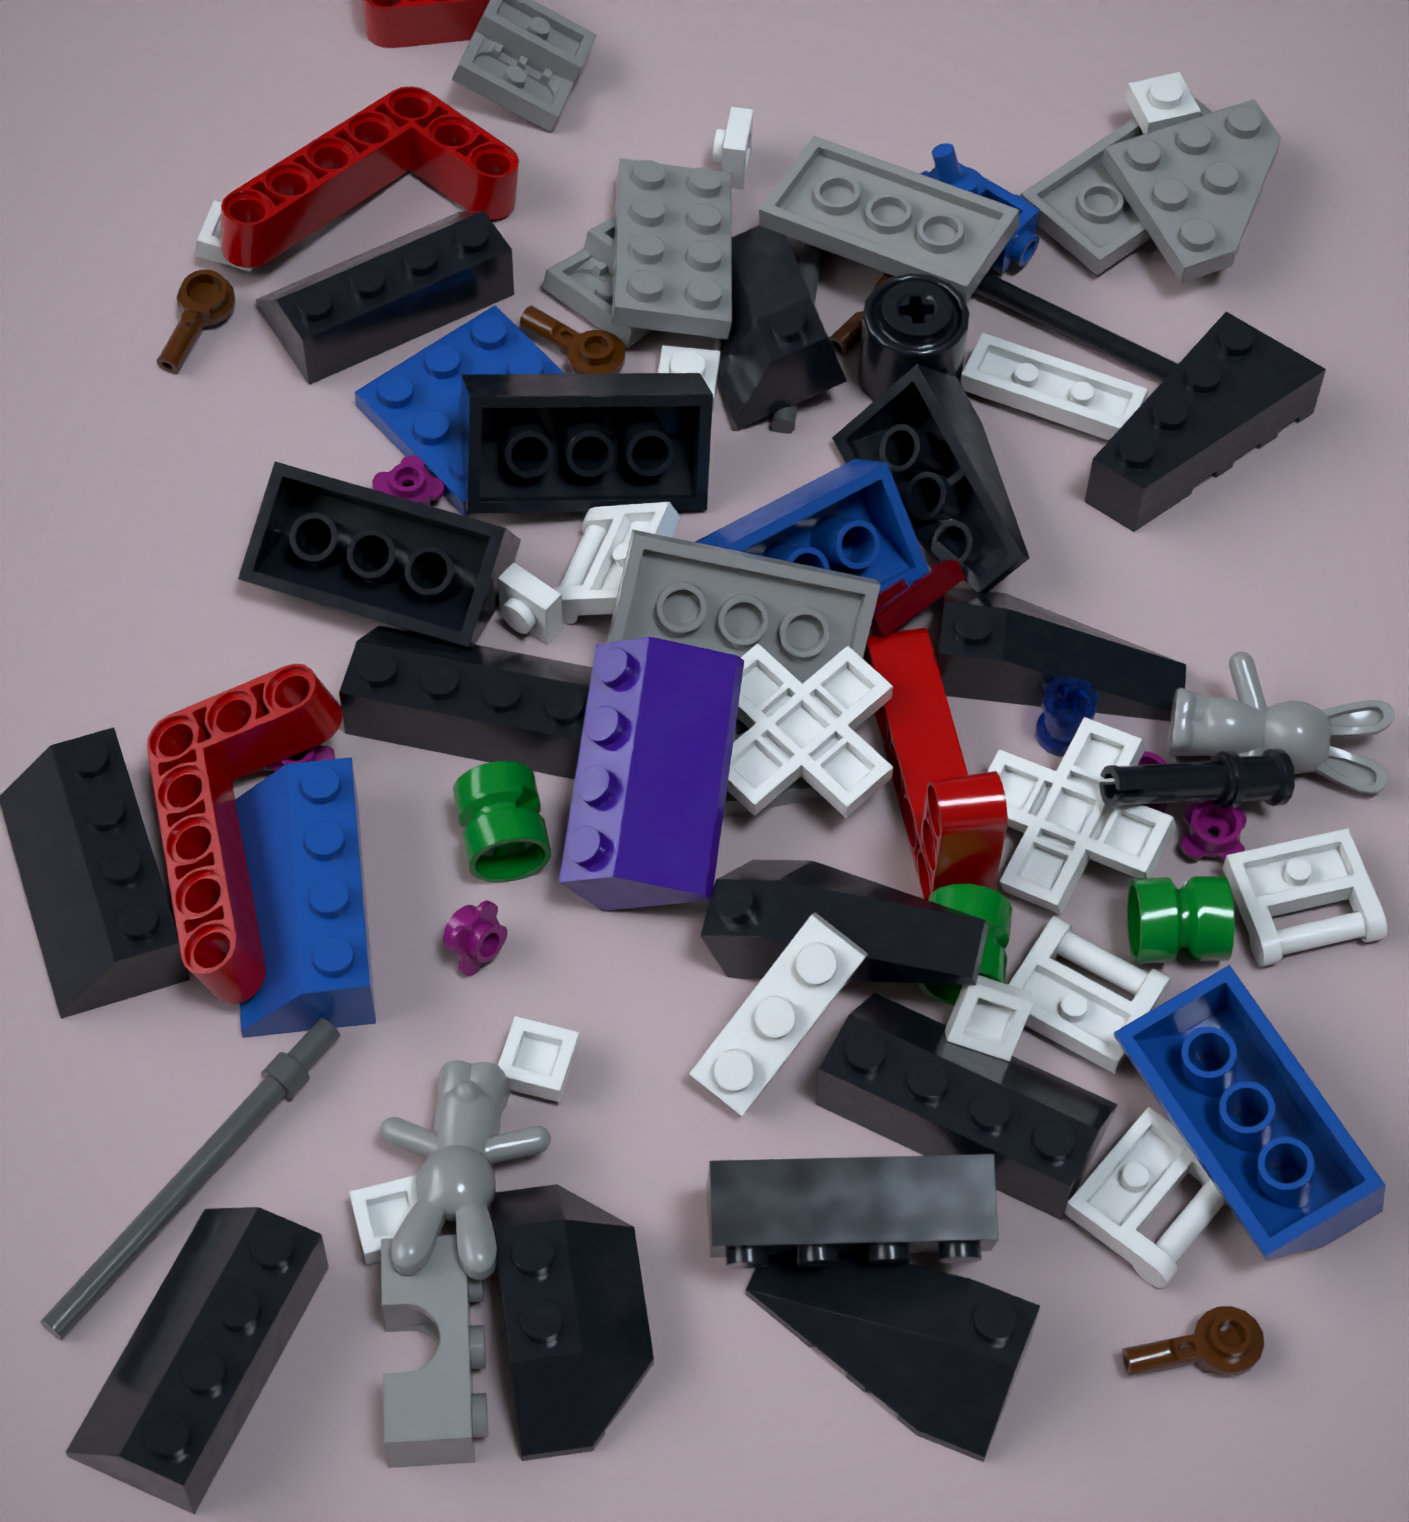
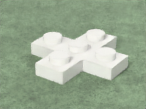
(807, 732)
(1070, 823)

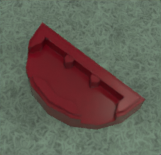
(901, 603)

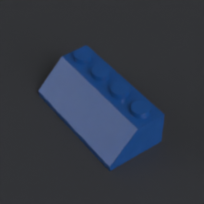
(837, 523)
(308, 899)
(1253, 1117)

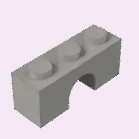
(433, 1410)

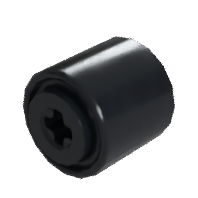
(908, 324)

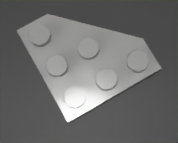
(1197, 184)

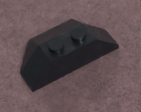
(569, 1316)

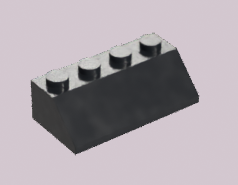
(390, 294)
(584, 441)
(377, 555)
(466, 700)
(91, 876)
(941, 1098)
(852, 1208)
(202, 1354)

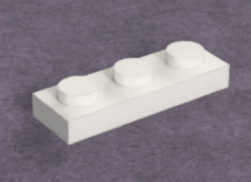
(1050, 387)
(778, 1014)

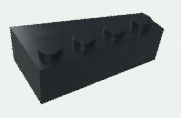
(1205, 414)

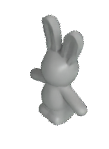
(1216, 724)
(458, 1174)

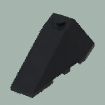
(776, 335)
(942, 473)
(1012, 649)
(906, 937)
(912, 1336)

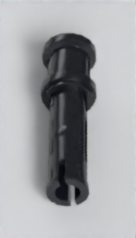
(1223, 780)

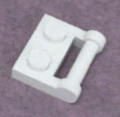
(599, 560)
(1301, 877)
(1076, 1008)
(1133, 1186)

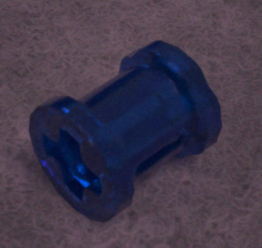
(1064, 707)

